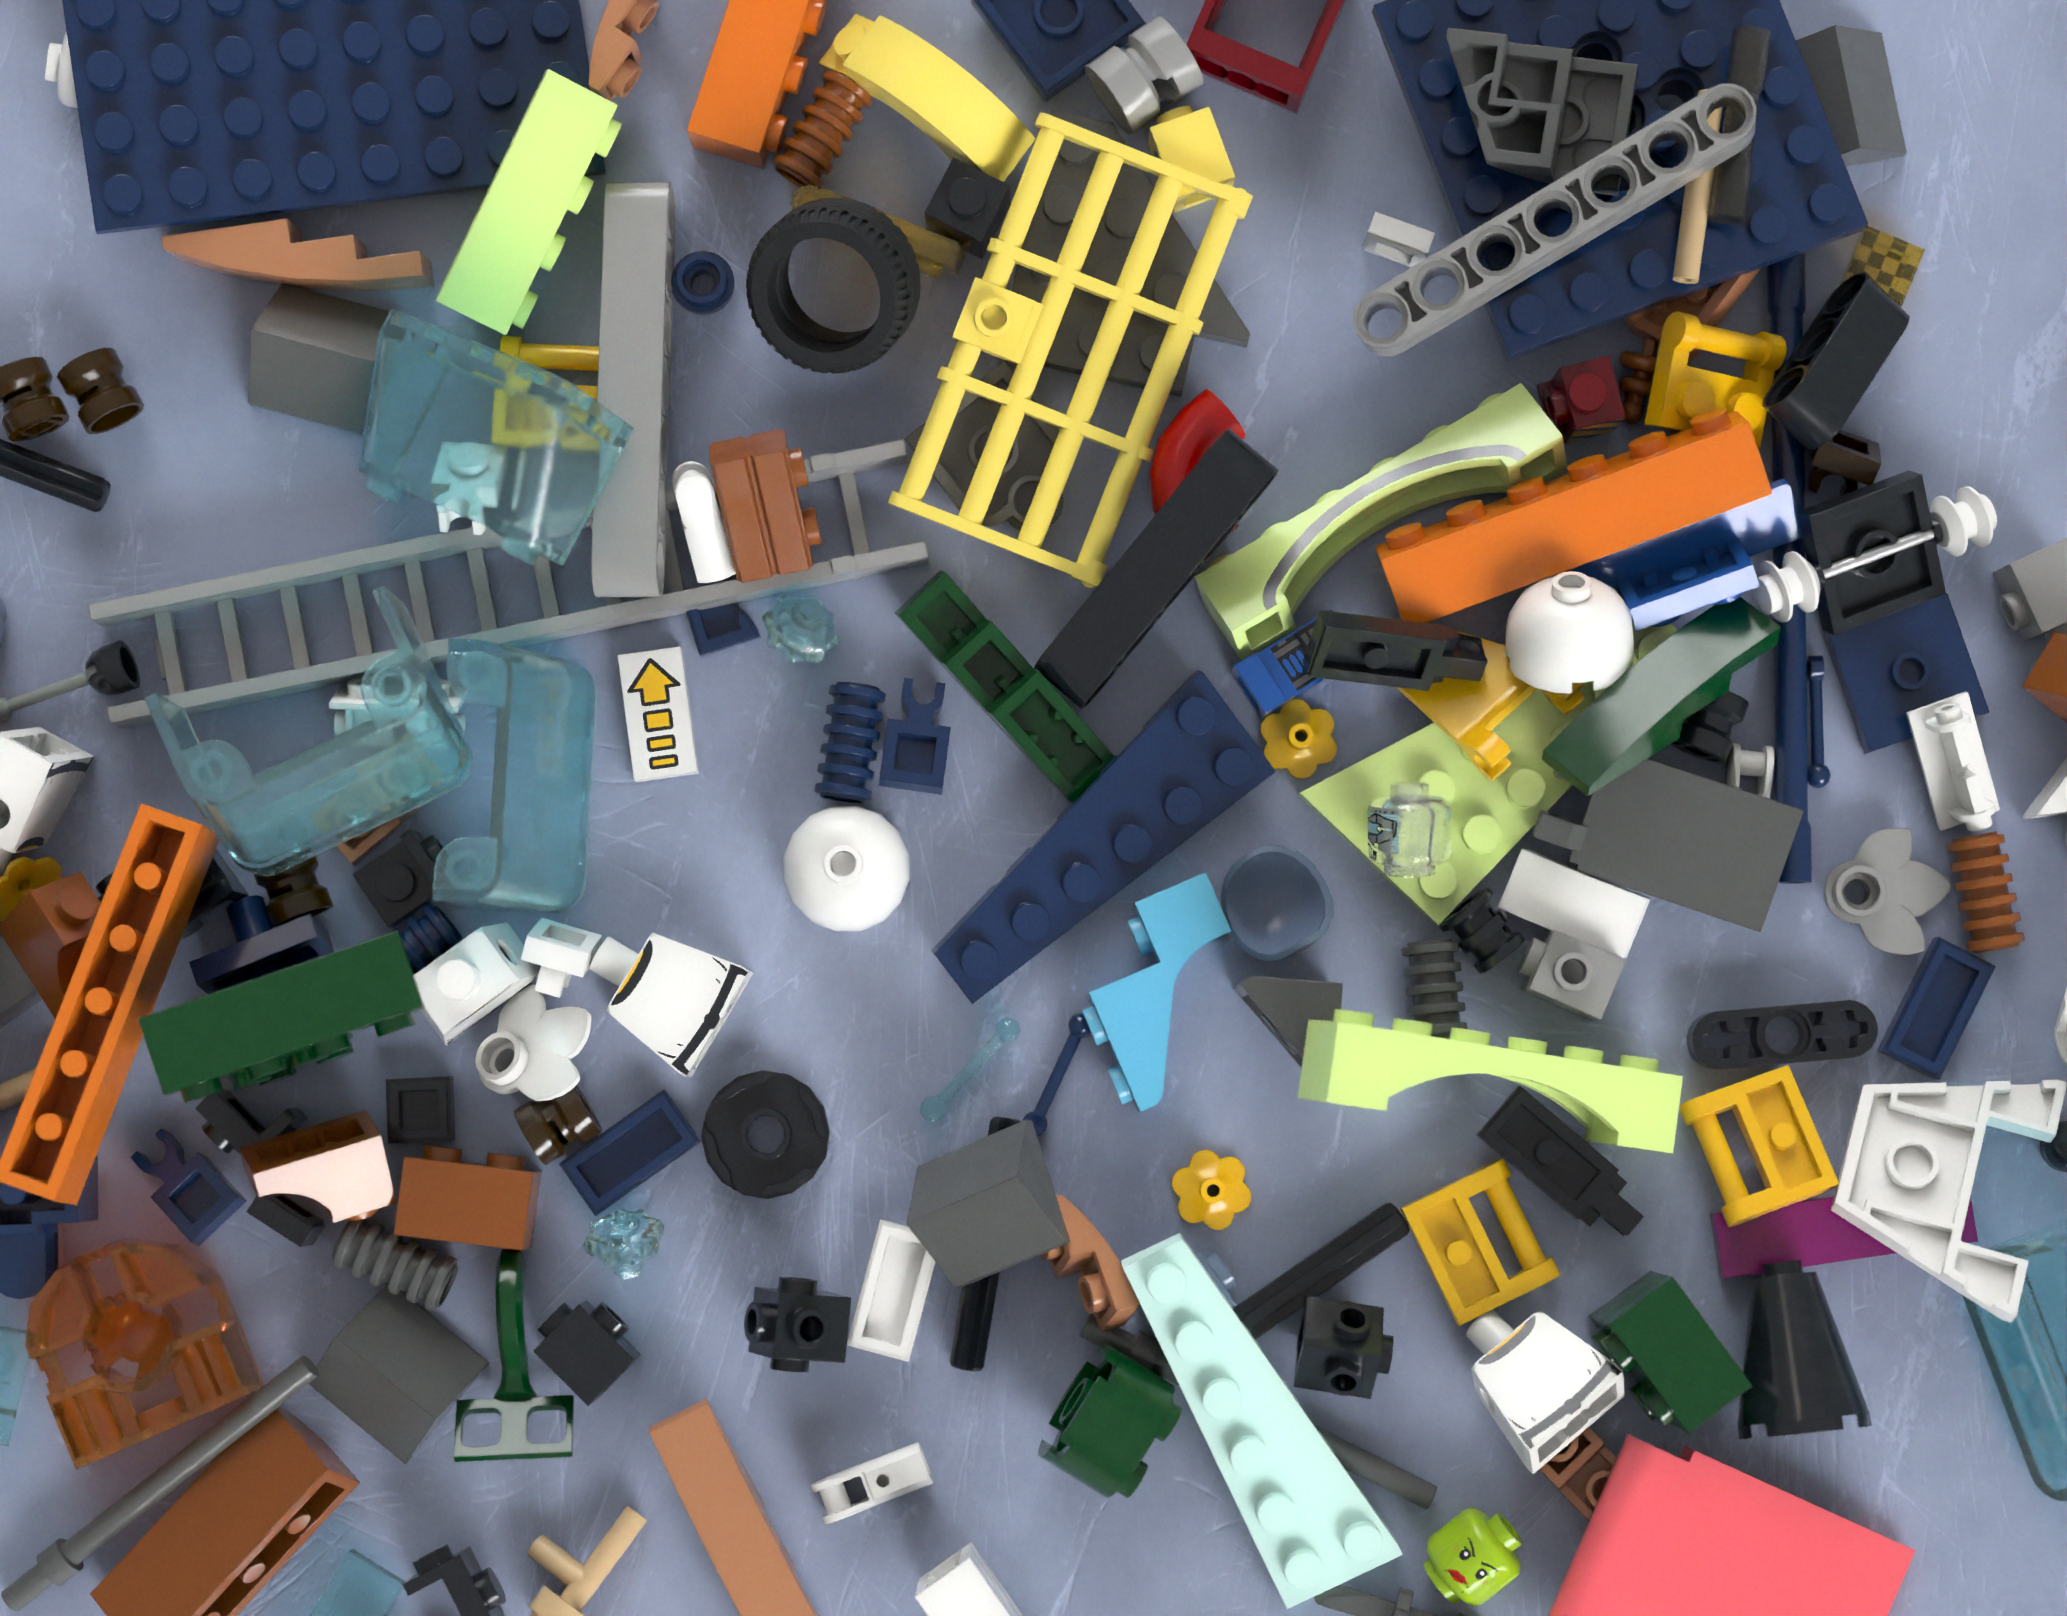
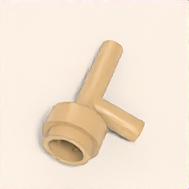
(580, 1578)

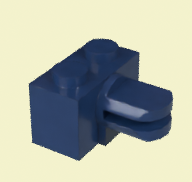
(31, 1234)

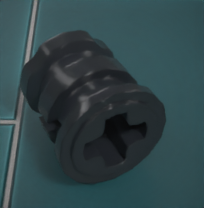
(1482, 931)

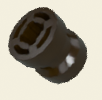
(100, 390)
(29, 401)
(295, 893)
(571, 1115)

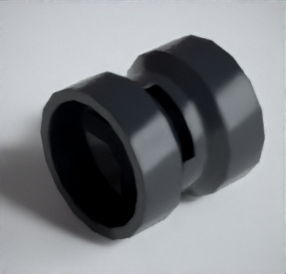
(1709, 730)

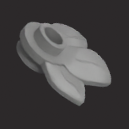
(1893, 890)

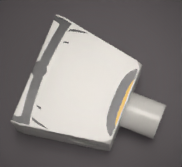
(35, 787)
(473, 980)
(670, 996)
(1541, 1383)

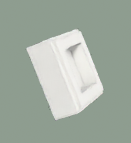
(1397, 240)

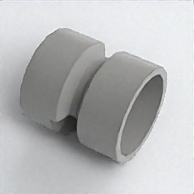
(1145, 74)

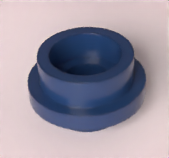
(699, 264)

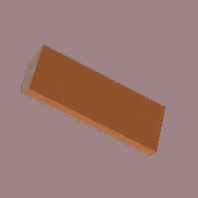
(231, 1525)

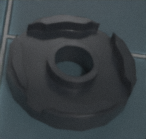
(728, 1144)

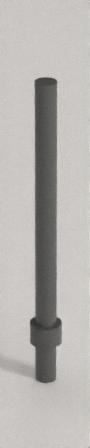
(1149, 1354)
(65, 1557)

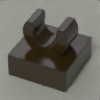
(1846, 456)

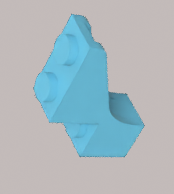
(1137, 1008)

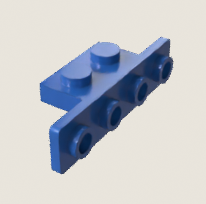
(1698, 562)

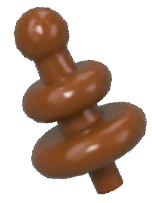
(1639, 383)

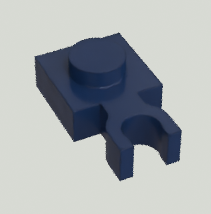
(916, 748)
(193, 1192)

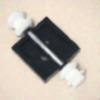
(1873, 552)

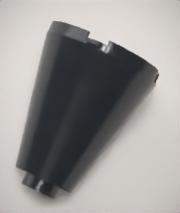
(1795, 1358)

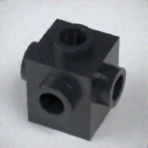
(797, 1324)
(1341, 1347)

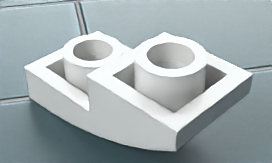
(1574, 903)

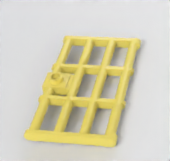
(1024, 331)

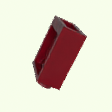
(1252, 69)

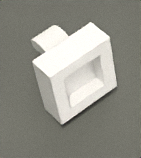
(560, 952)

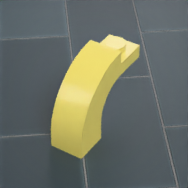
(930, 93)

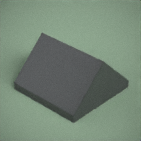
(1855, 92)
(314, 357)
(1288, 1004)
(987, 1206)
(396, 1372)

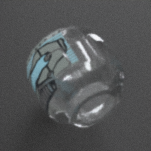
(1409, 830)

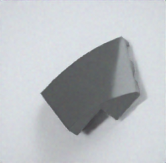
(1542, 106)

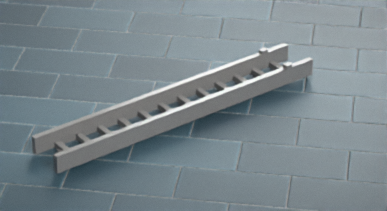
(414, 551)

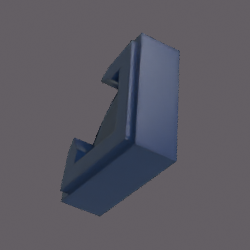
(721, 628)

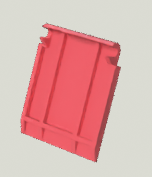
(1721, 1543)

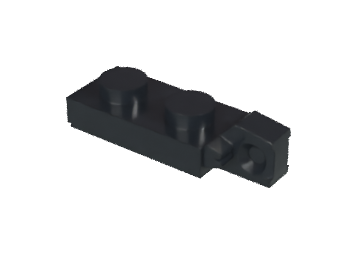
(1390, 651)
(1559, 1162)

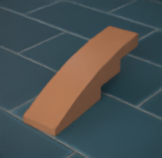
(278, 256)
(729, 1514)

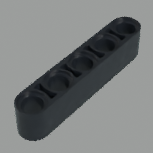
(1156, 568)

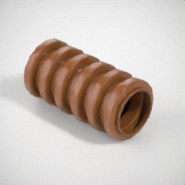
(822, 130)
(1985, 892)

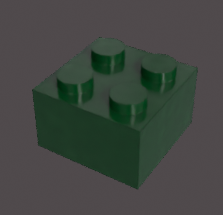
(1668, 1351)

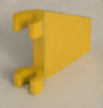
(1474, 708)

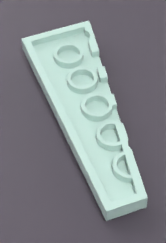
(1278, 1466)

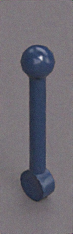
(1818, 773)
(1078, 1030)

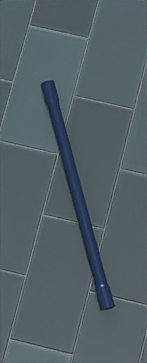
(1786, 308)

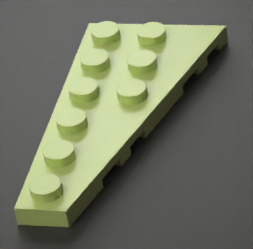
(1485, 813)

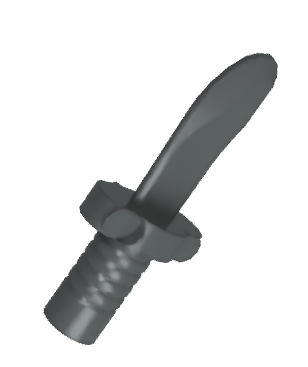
(1364, 1604)

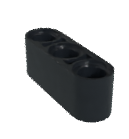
(1836, 361)

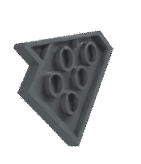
(1105, 263)

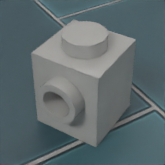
(2035, 592)
(1570, 974)

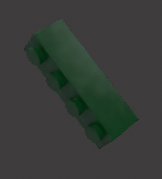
(282, 1014)

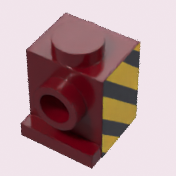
(1583, 400)

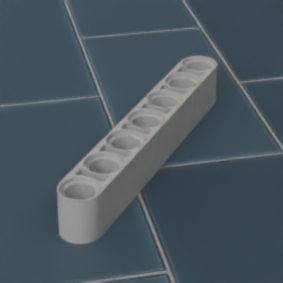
(1571, 193)
(635, 386)

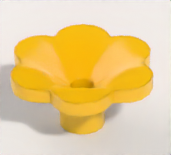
(1287, 752)
(23, 876)
(1192, 1184)

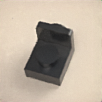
(401, 878)

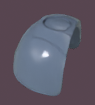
(1275, 903)

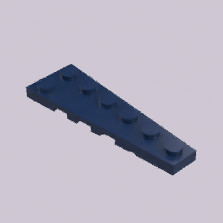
(1142, 806)

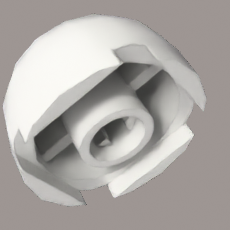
(1569, 634)
(846, 868)

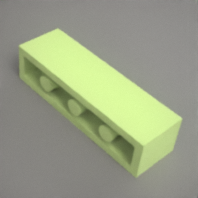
(527, 203)

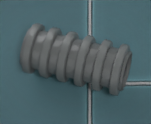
(1434, 985)
(395, 1263)

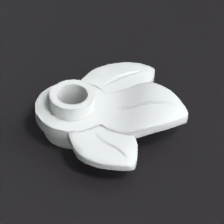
(538, 1043)

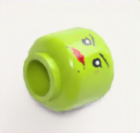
(1473, 1556)

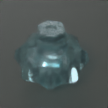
(800, 629)
(624, 1240)

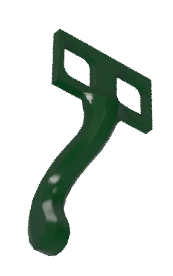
(515, 1396)

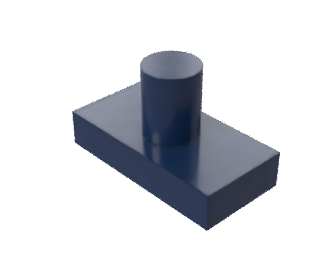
(259, 947)

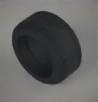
(784, 321)

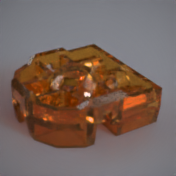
(208, 1365)

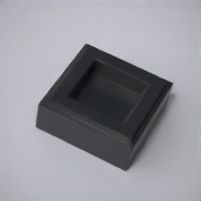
(420, 1109)
(287, 1218)

